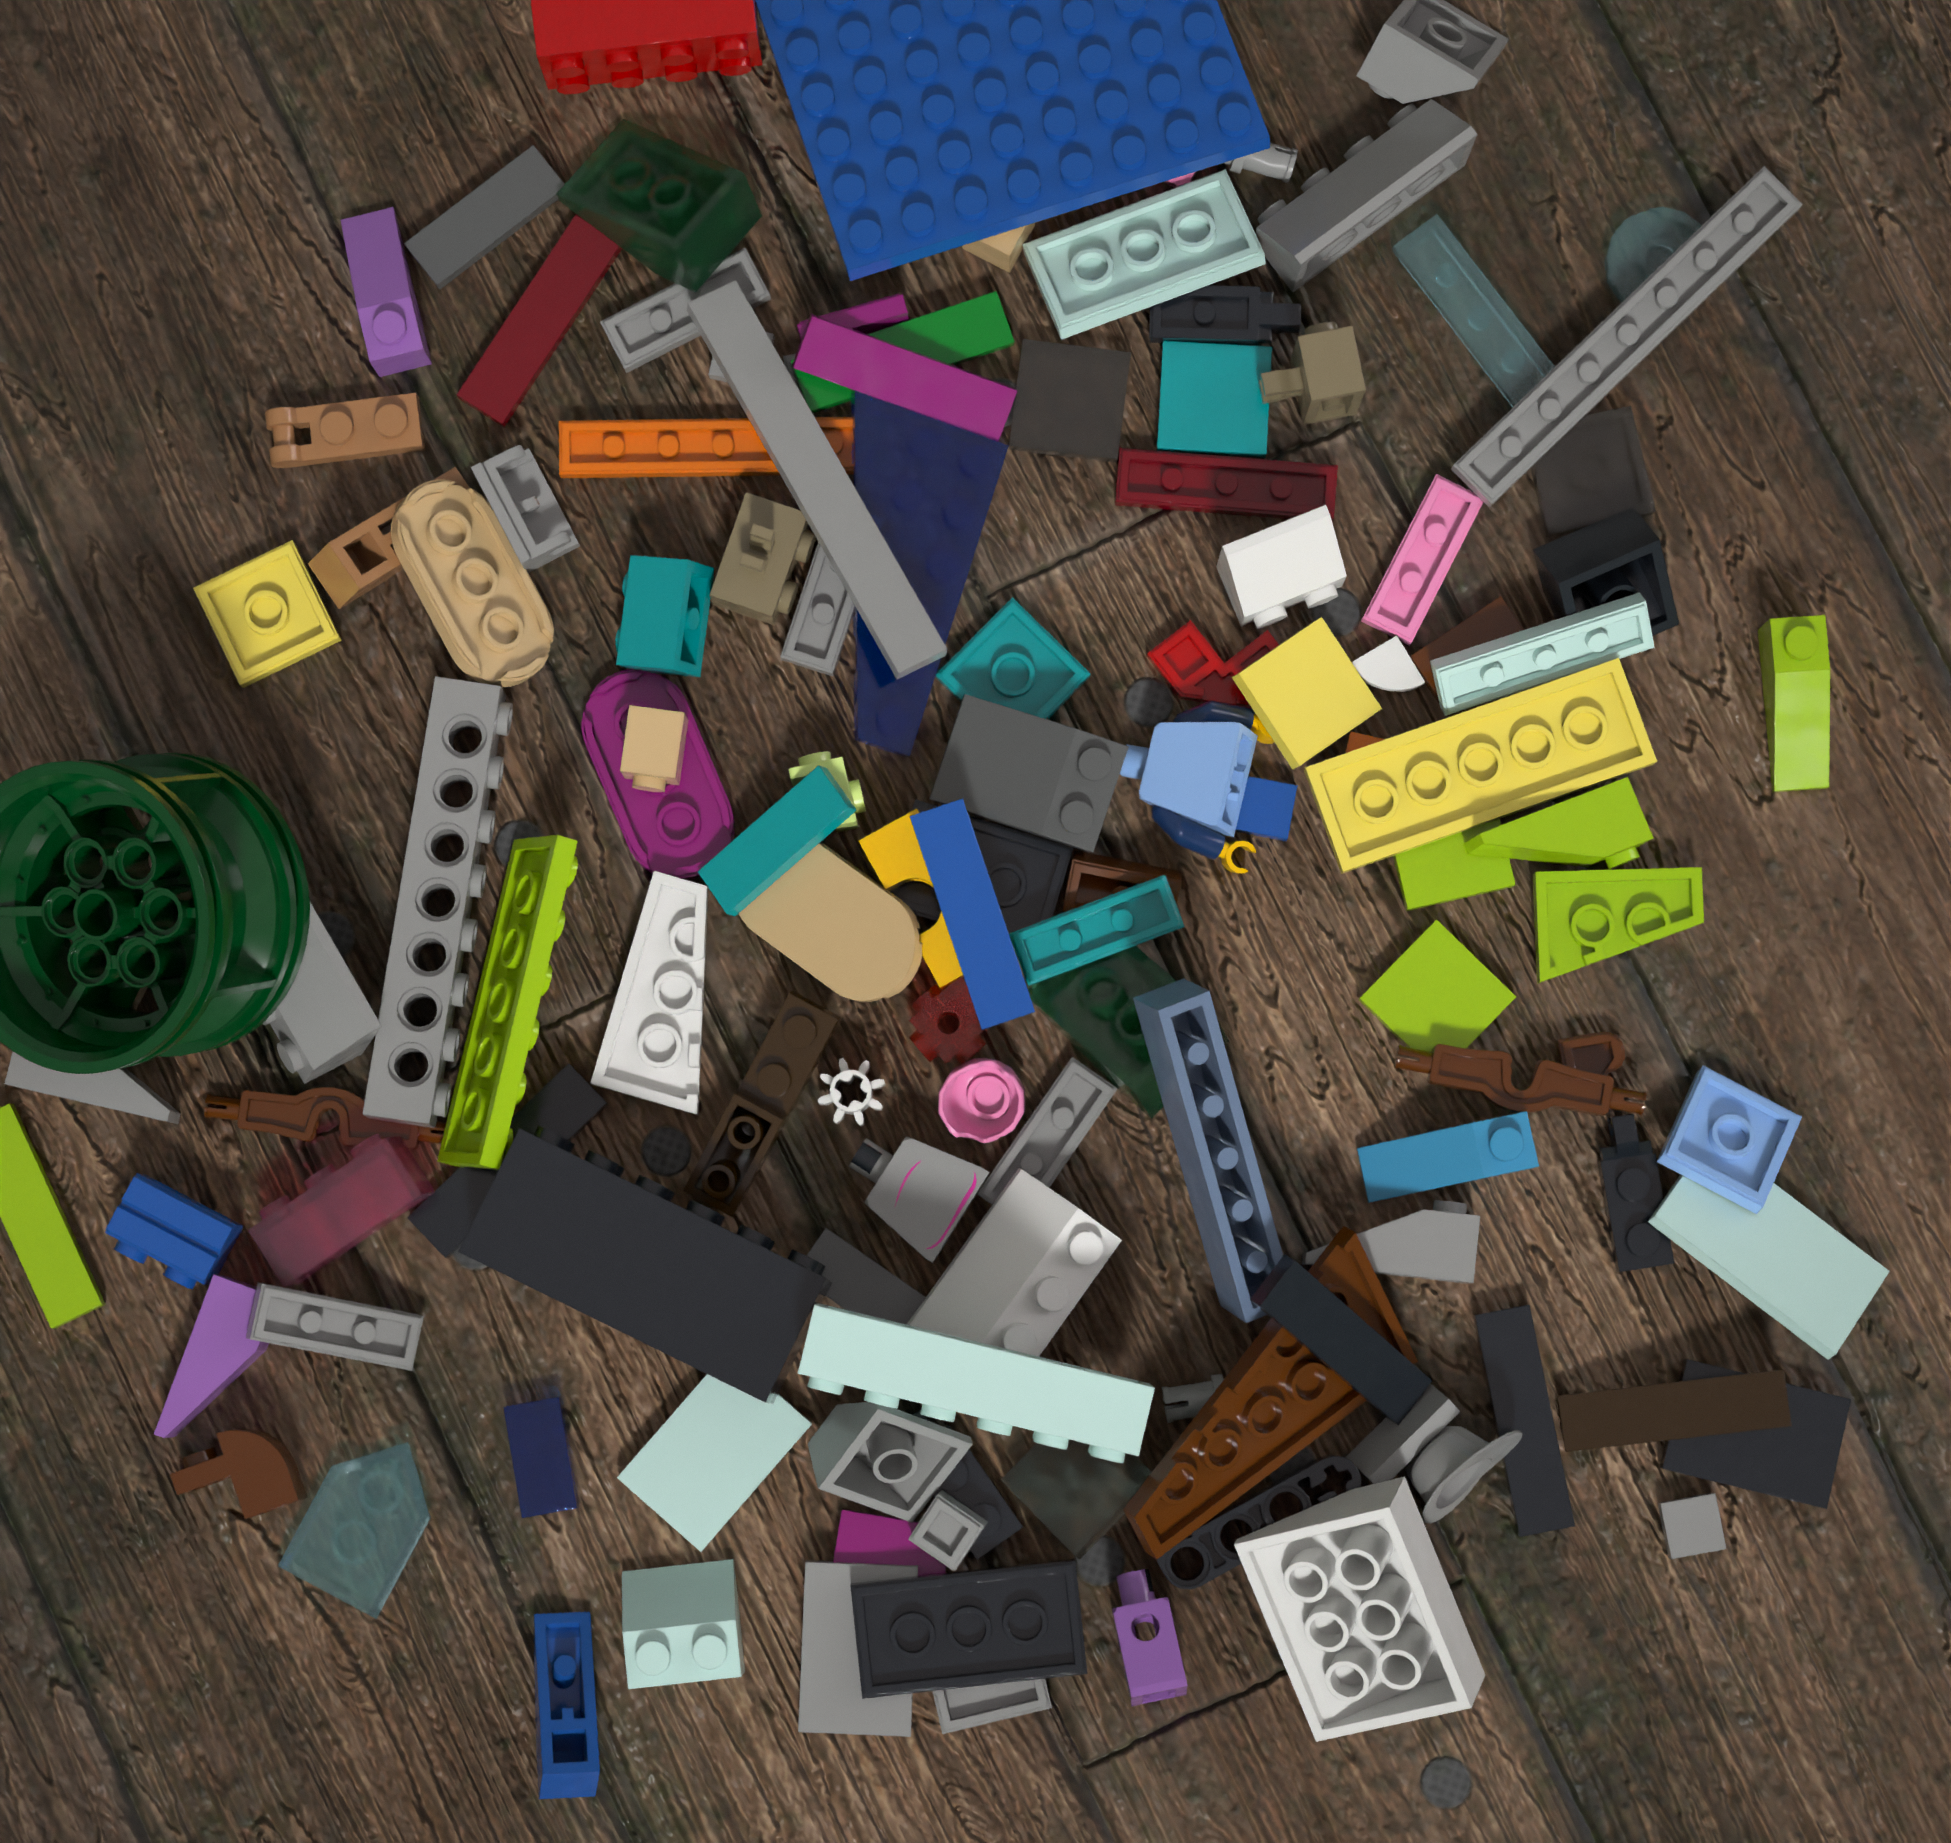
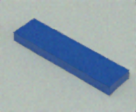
(972, 914)

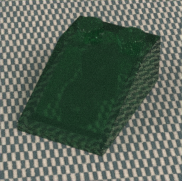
(663, 203)
(1099, 1017)

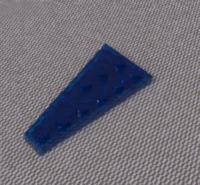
(930, 500)

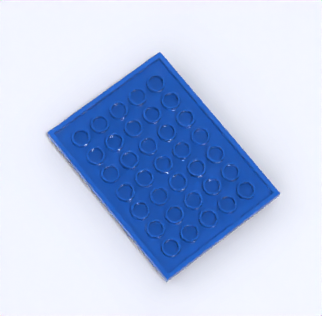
(1000, 112)

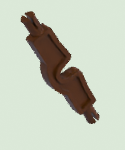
(1549, 1084)
(301, 1116)

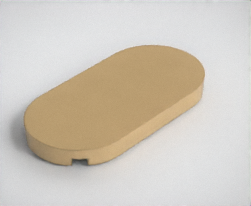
(472, 583)
(839, 927)

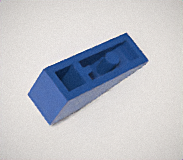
(565, 1706)

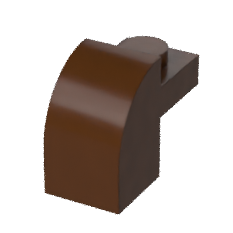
(256, 1463)

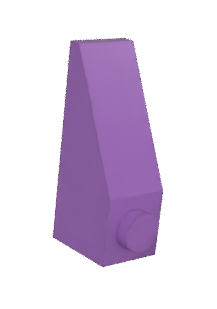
(384, 293)
(214, 1353)

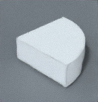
(1389, 668)

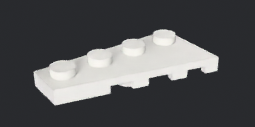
(658, 1009)

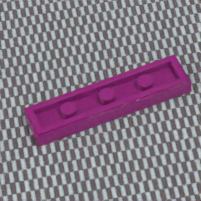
(904, 377)

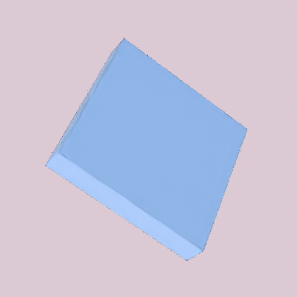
(1729, 1139)

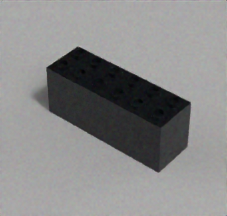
(647, 1263)

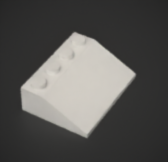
(1362, 1612)

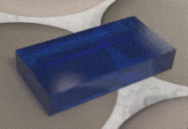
(541, 1457)

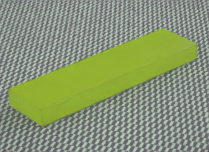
(41, 1229)

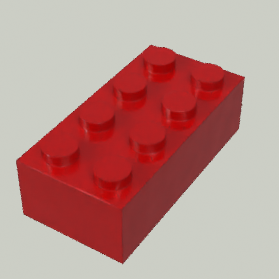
(642, 39)

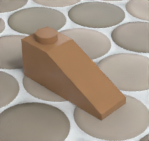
(363, 555)

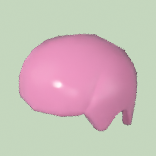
(981, 1100)

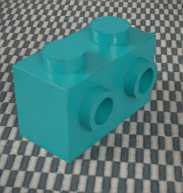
(664, 615)

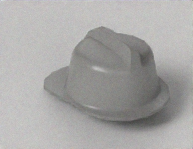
(1452, 1466)

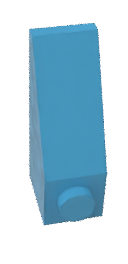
(1447, 1157)

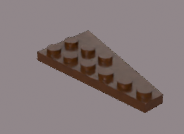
(1261, 1411)

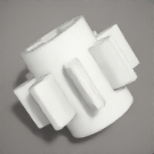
(847, 1077)

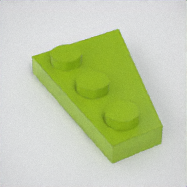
(1608, 912)

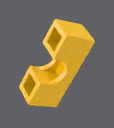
(899, 860)

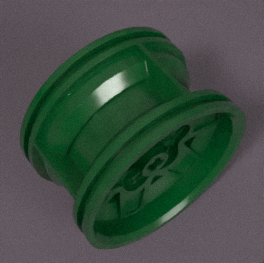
(215, 909)

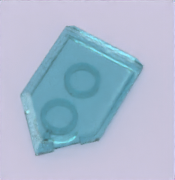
(361, 1529)

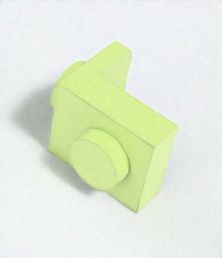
(837, 769)

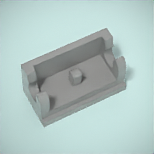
(525, 507)

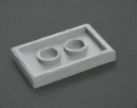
(829, 1656)

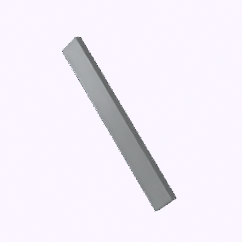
(1626, 337)
(816, 480)

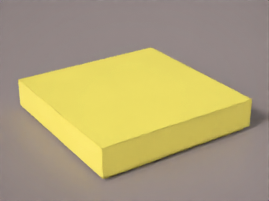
(267, 614)
(1307, 693)

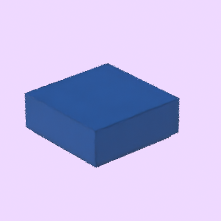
(1267, 808)

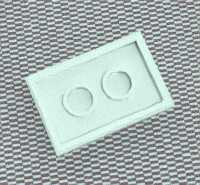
(712, 1457)

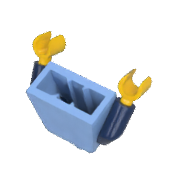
(1199, 776)

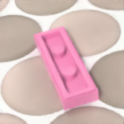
(1422, 559)

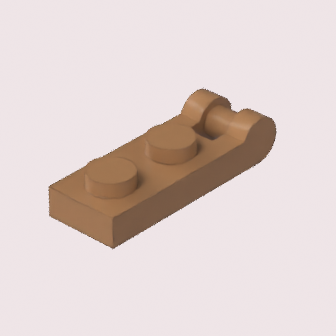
(346, 430)

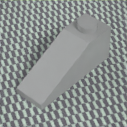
(109, 1089)
(1422, 1245)

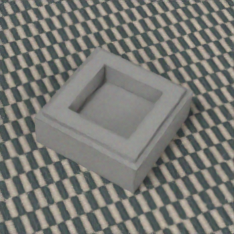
(1691, 1525)
(948, 1530)

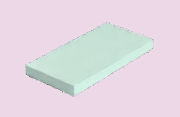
(1143, 254)
(1776, 1258)

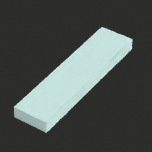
(1542, 653)

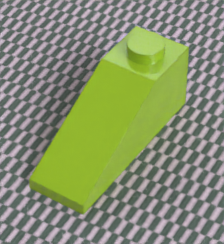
(1796, 701)
(1574, 832)

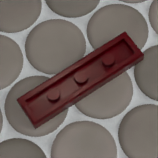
(539, 321)
(1223, 484)

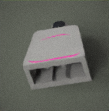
(919, 1191)

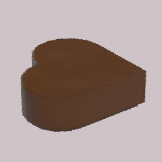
(1592, 1052)

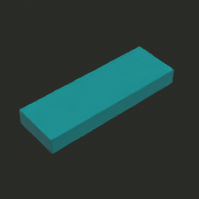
(777, 840)
(1097, 930)

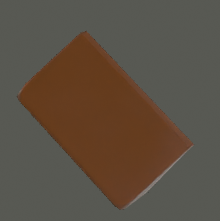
(1100, 876)

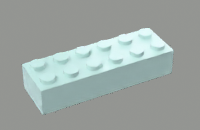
(975, 1380)

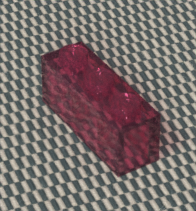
(340, 1208)

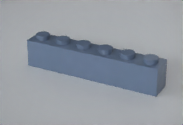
(1211, 1141)

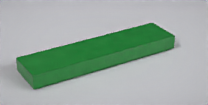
(946, 335)

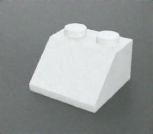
(1282, 568)

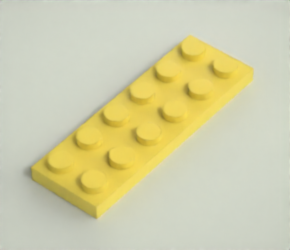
(1480, 765)

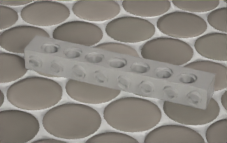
(453, 708)

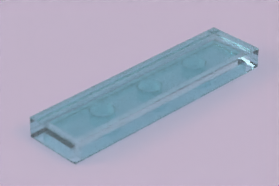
(1473, 309)

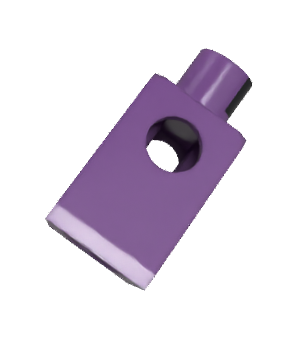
(1153, 1666)

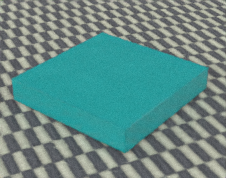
(1213, 399)
(1014, 665)

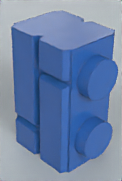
(172, 1230)

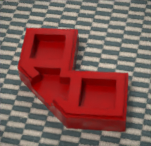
(1197, 670)

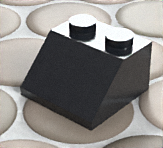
(1607, 564)

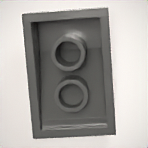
(1029, 773)

